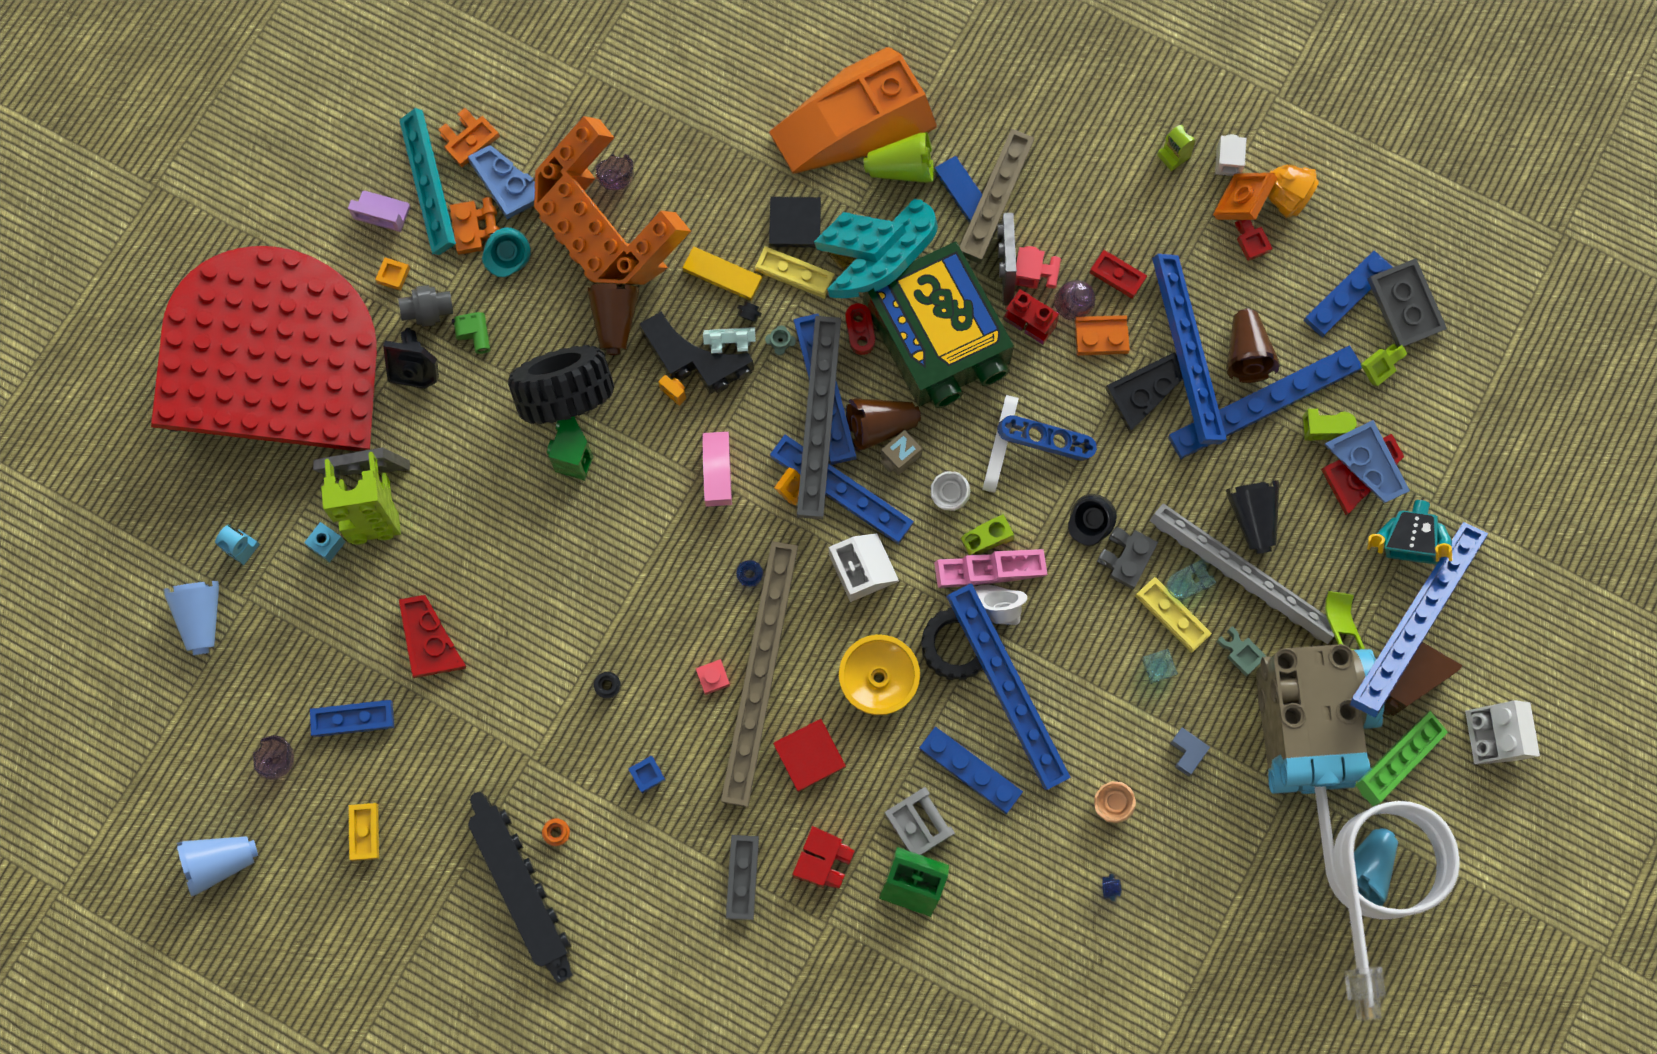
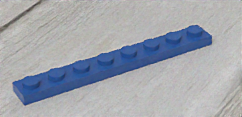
(1189, 349)
(1273, 398)
(1008, 686)

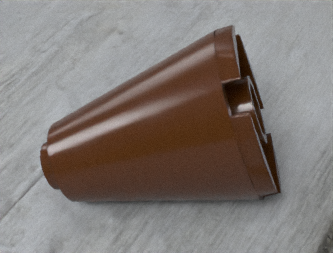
(613, 314)
(1250, 349)
(879, 420)

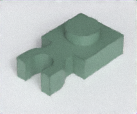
(1244, 655)

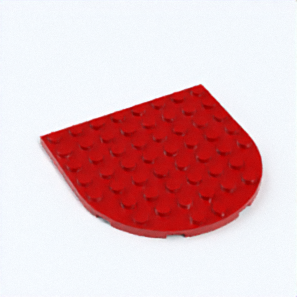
(267, 352)

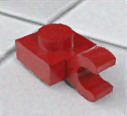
(1252, 241)

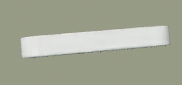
(999, 447)

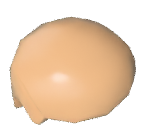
(1115, 802)

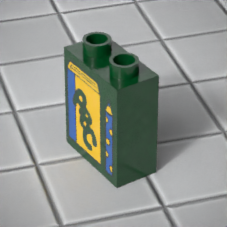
(940, 327)

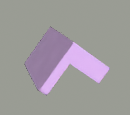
(379, 210)

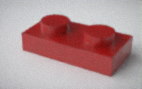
(1118, 274)

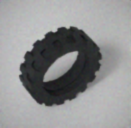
(930, 654)

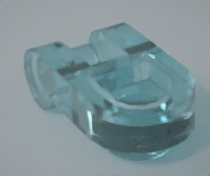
(1182, 585)

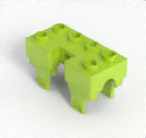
(364, 511)

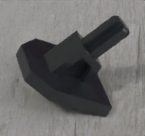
(409, 362)

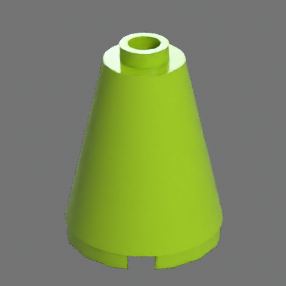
(903, 160)

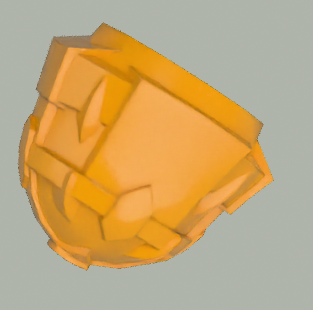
(1292, 189)

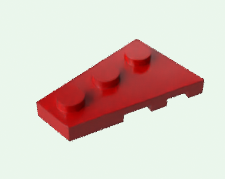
(1347, 486)
(426, 639)

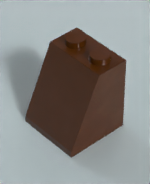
(1422, 675)

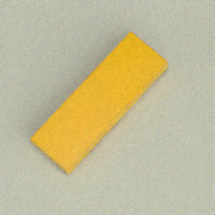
(722, 273)

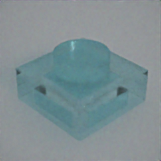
(1159, 666)

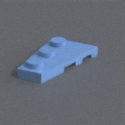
(506, 184)
(1370, 460)

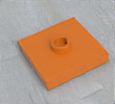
(1245, 196)

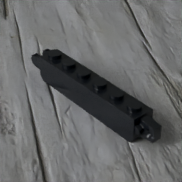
(519, 888)

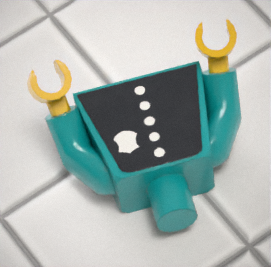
(1413, 536)

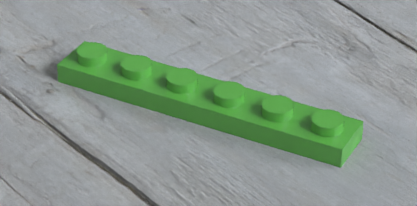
(1401, 759)

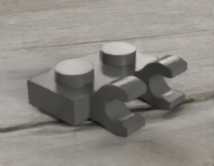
(1133, 559)

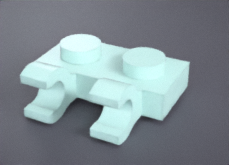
(740, 336)

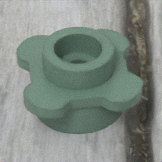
(776, 334)

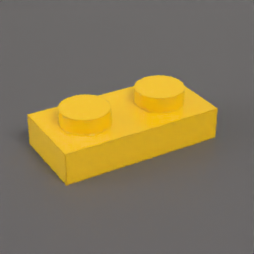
(363, 832)

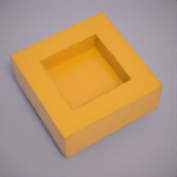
(392, 274)
(673, 389)
(789, 486)

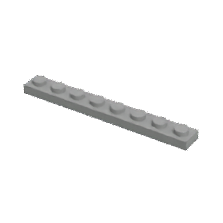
(1243, 572)

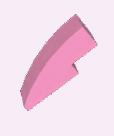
(717, 469)

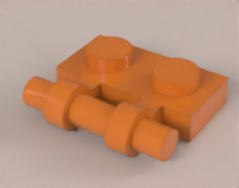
(466, 224)

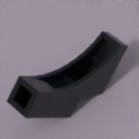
(681, 357)

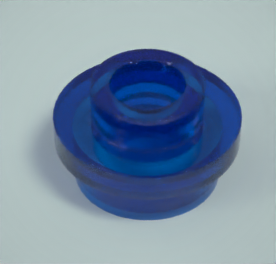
(749, 565)
(1111, 887)

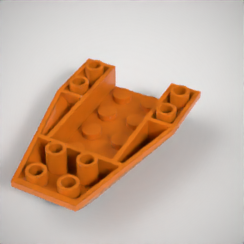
(855, 114)

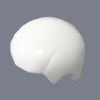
(950, 491)

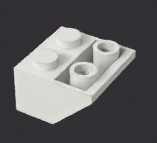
(862, 565)
(1502, 732)

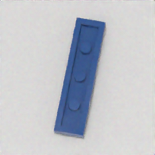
(1345, 295)
(970, 770)

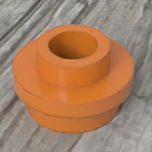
(548, 828)

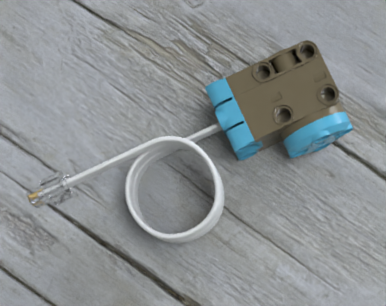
(1320, 745)

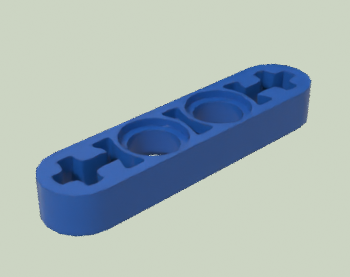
(1047, 434)

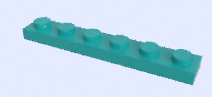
(427, 181)

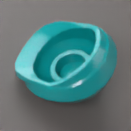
(506, 252)

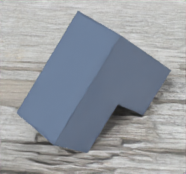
(1192, 748)

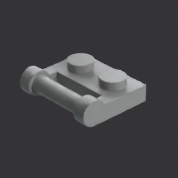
(912, 828)

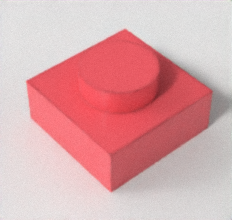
(712, 677)

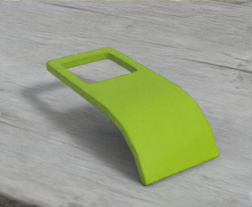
(1340, 617)

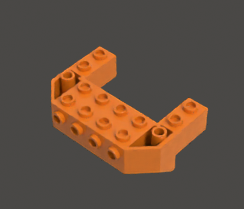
(584, 228)

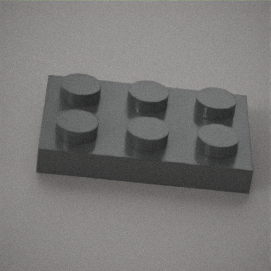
(1407, 303)

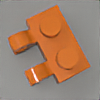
(475, 137)

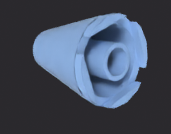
(195, 614)
(214, 860)

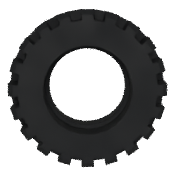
(561, 384)

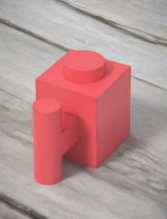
(1030, 268)

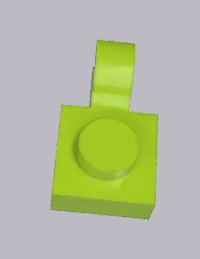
(1381, 363)

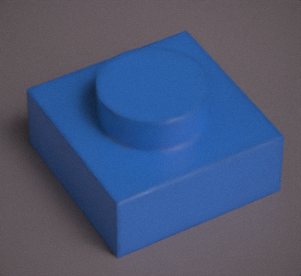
(646, 774)

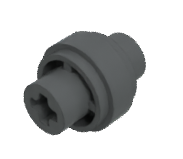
(425, 306)

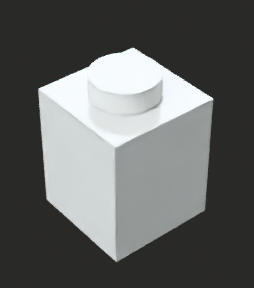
(1230, 155)

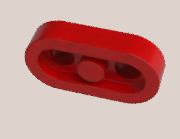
(860, 330)

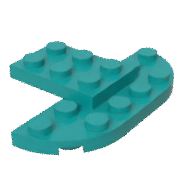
(880, 247)

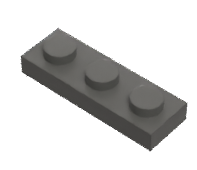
(742, 877)

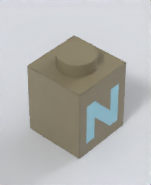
(900, 453)

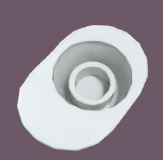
(1001, 604)

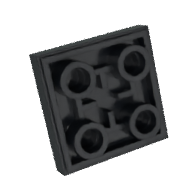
(794, 221)

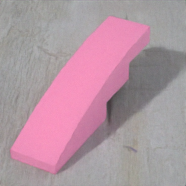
(991, 568)

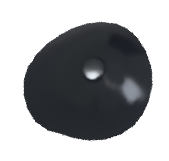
(1091, 519)

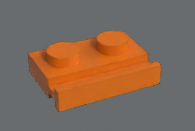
(1102, 335)

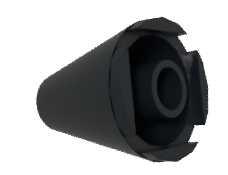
(1257, 513)

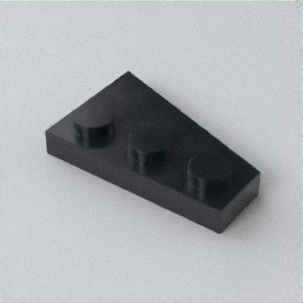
(1144, 389)

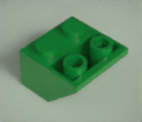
(570, 450)
(914, 882)

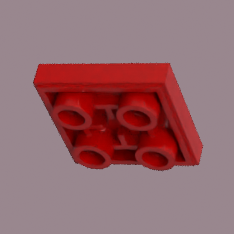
(809, 755)

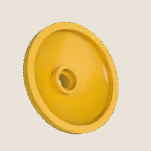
(879, 656)

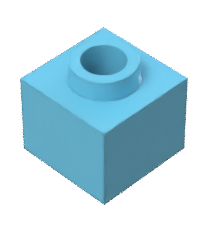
(330, 547)

